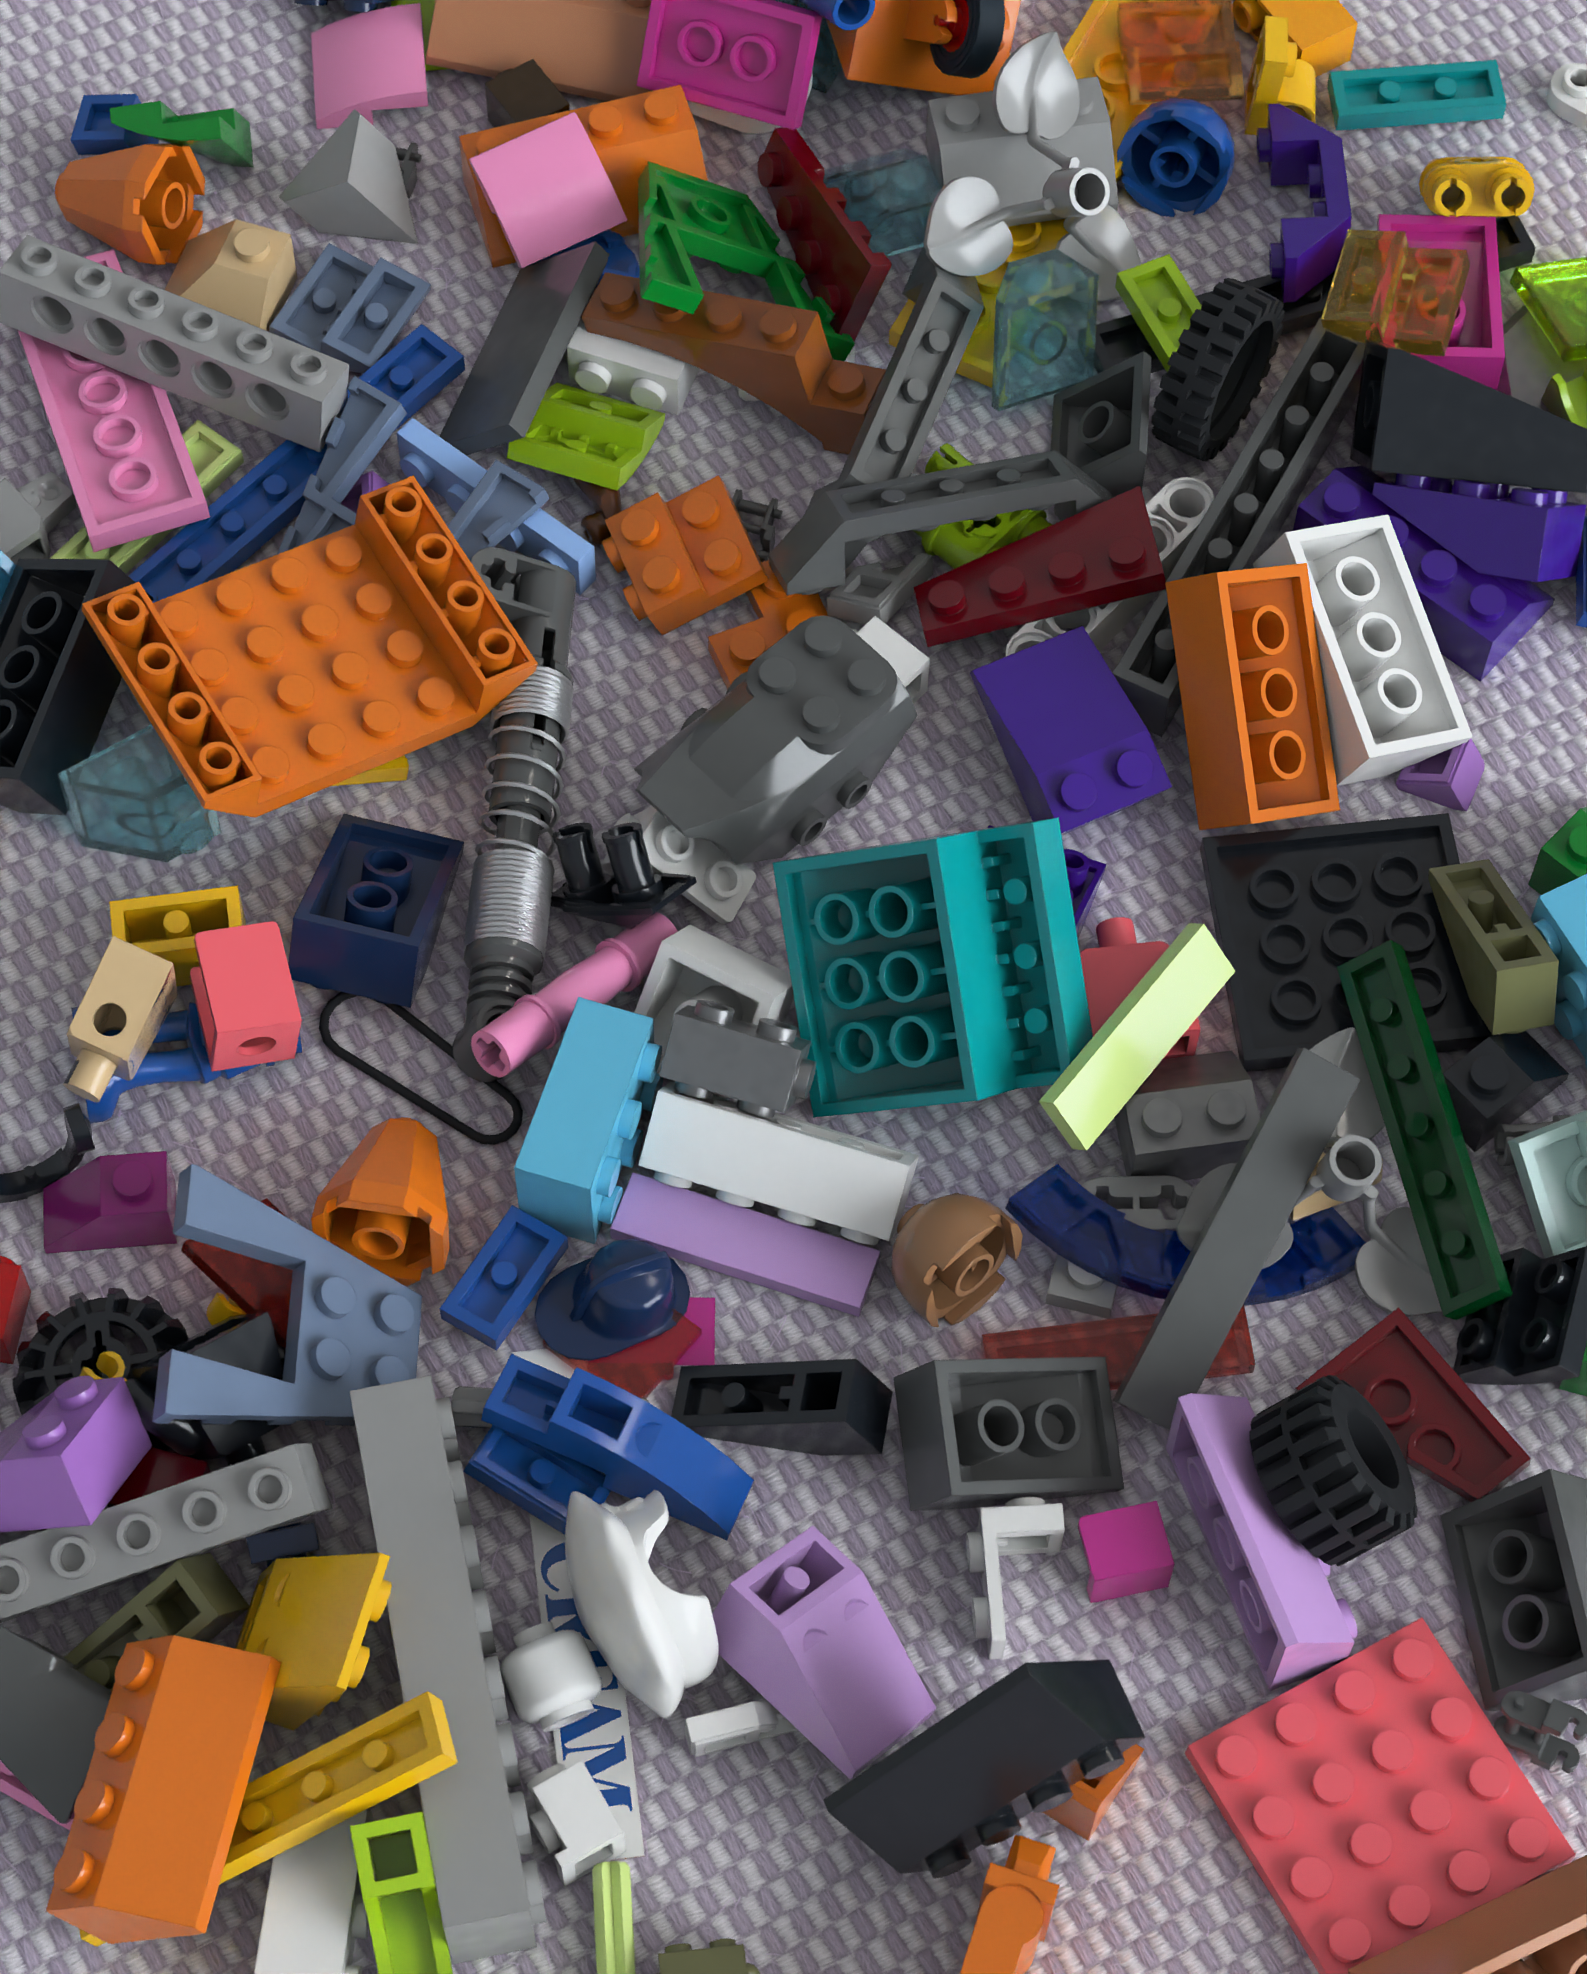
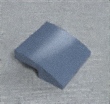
(350, 308)

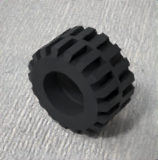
(1333, 1470)

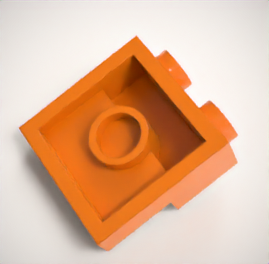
(683, 554)

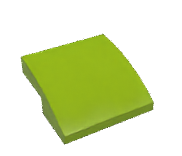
(588, 436)

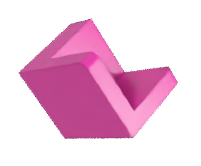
(1126, 1551)

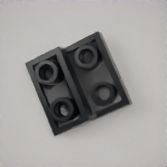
(1534, 1332)

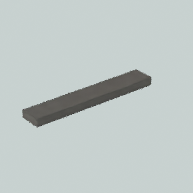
(1237, 1237)

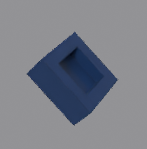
(284, 1542)

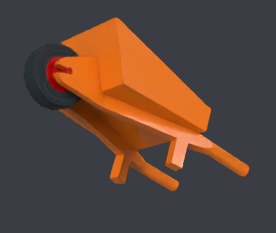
(930, 44)

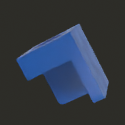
(93, 127)

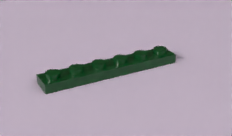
(1424, 1131)

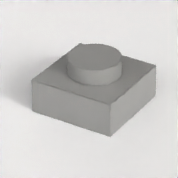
(1079, 1290)

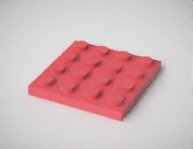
(1378, 1801)

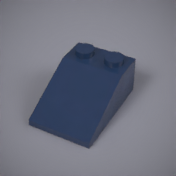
(373, 910)

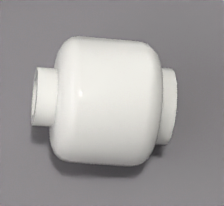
(551, 1676)

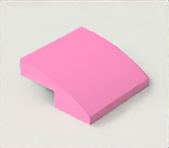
(369, 64)
(548, 189)

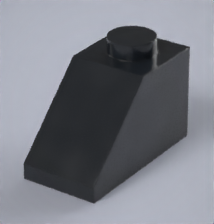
(1500, 1084)

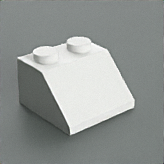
(702, 967)

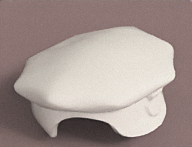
(643, 1629)

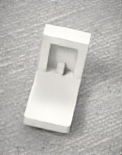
(720, 882)
(1018, 1528)

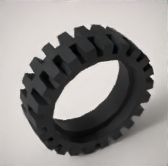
(1217, 369)

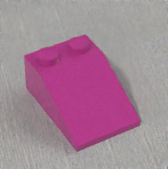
(1477, 333)

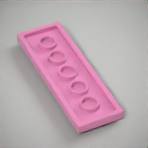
(115, 443)

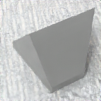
(354, 186)

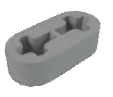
(1140, 1197)

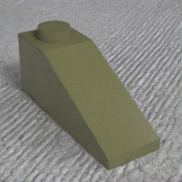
(1496, 947)
(185, 1601)

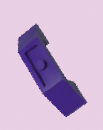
(1310, 155)

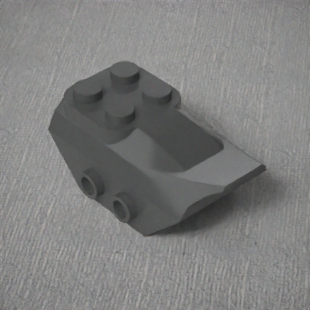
(782, 745)

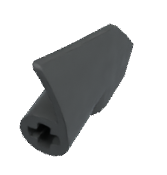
(47, 1721)

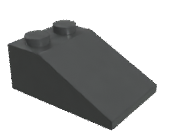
(1006, 1431)

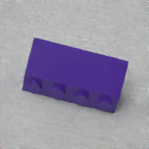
(1470, 612)

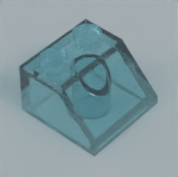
(136, 801)

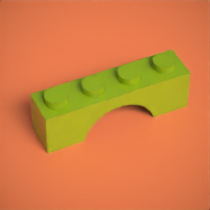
(401, 1896)

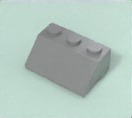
(968, 141)

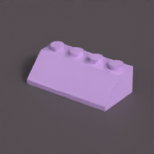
(1268, 1573)

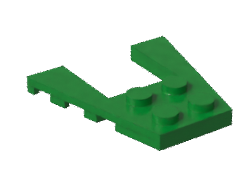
(702, 219)

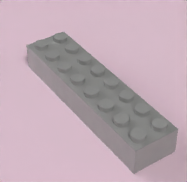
(439, 1647)

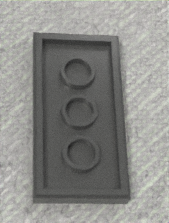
(524, 350)

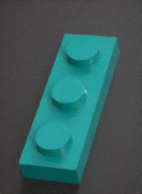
(1416, 95)

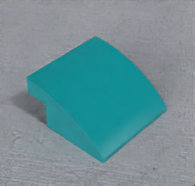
(935, 967)

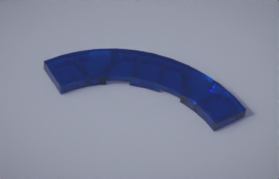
(1149, 1261)

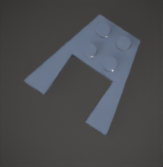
(368, 420)
(343, 1329)

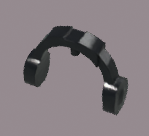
(34, 1179)

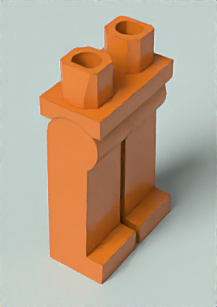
(1013, 1911)

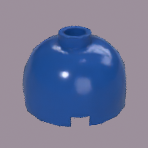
(1176, 157)

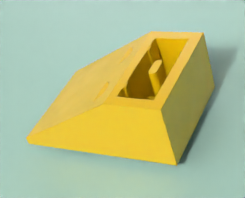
(314, 1622)

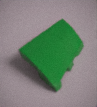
(213, 134)

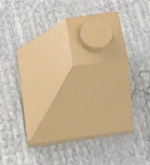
(238, 271)

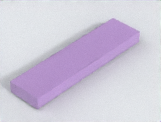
(746, 1244)

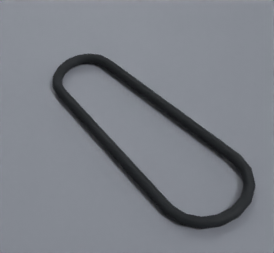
(410, 1095)

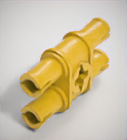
(1476, 186)

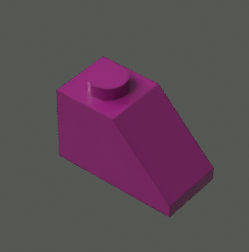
(111, 1204)

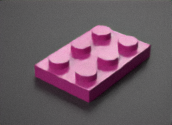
(733, 55)

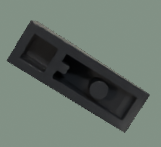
(787, 1405)

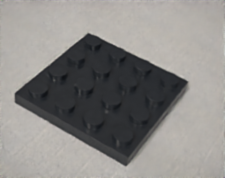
(1316, 897)

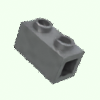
(741, 1060)

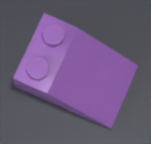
(69, 1455)

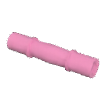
(540, 1018)

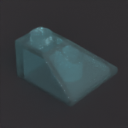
(889, 197)
(1043, 328)

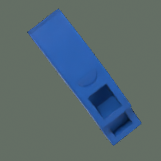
(623, 1438)

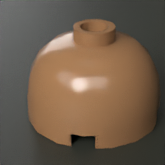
(951, 1256)

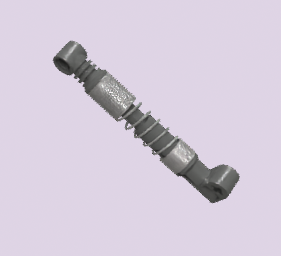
(515, 879)

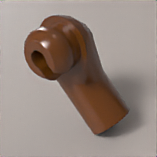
(606, 504)

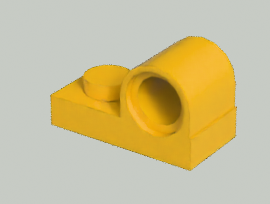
(1278, 77)

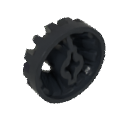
(38, 1357)

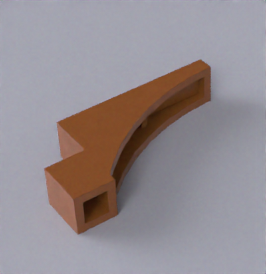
(752, 344)

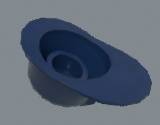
(611, 1301)

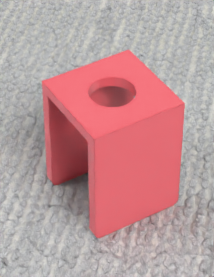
(245, 996)

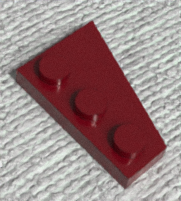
(1428, 1409)

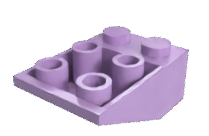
(822, 1651)

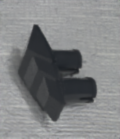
(619, 898)

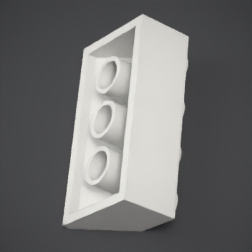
(1376, 648)

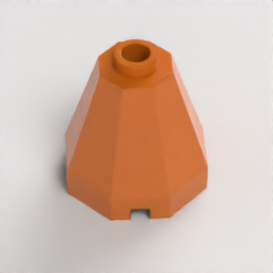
(136, 200)
(389, 1202)

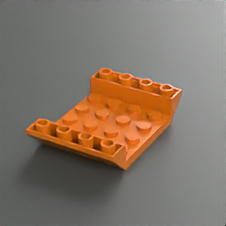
(317, 656)

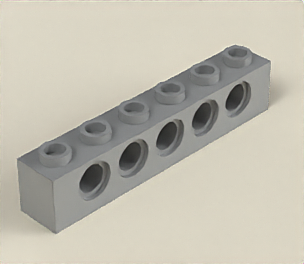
(172, 342)
(161, 1529)

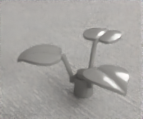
(965, 222)
(1393, 1263)

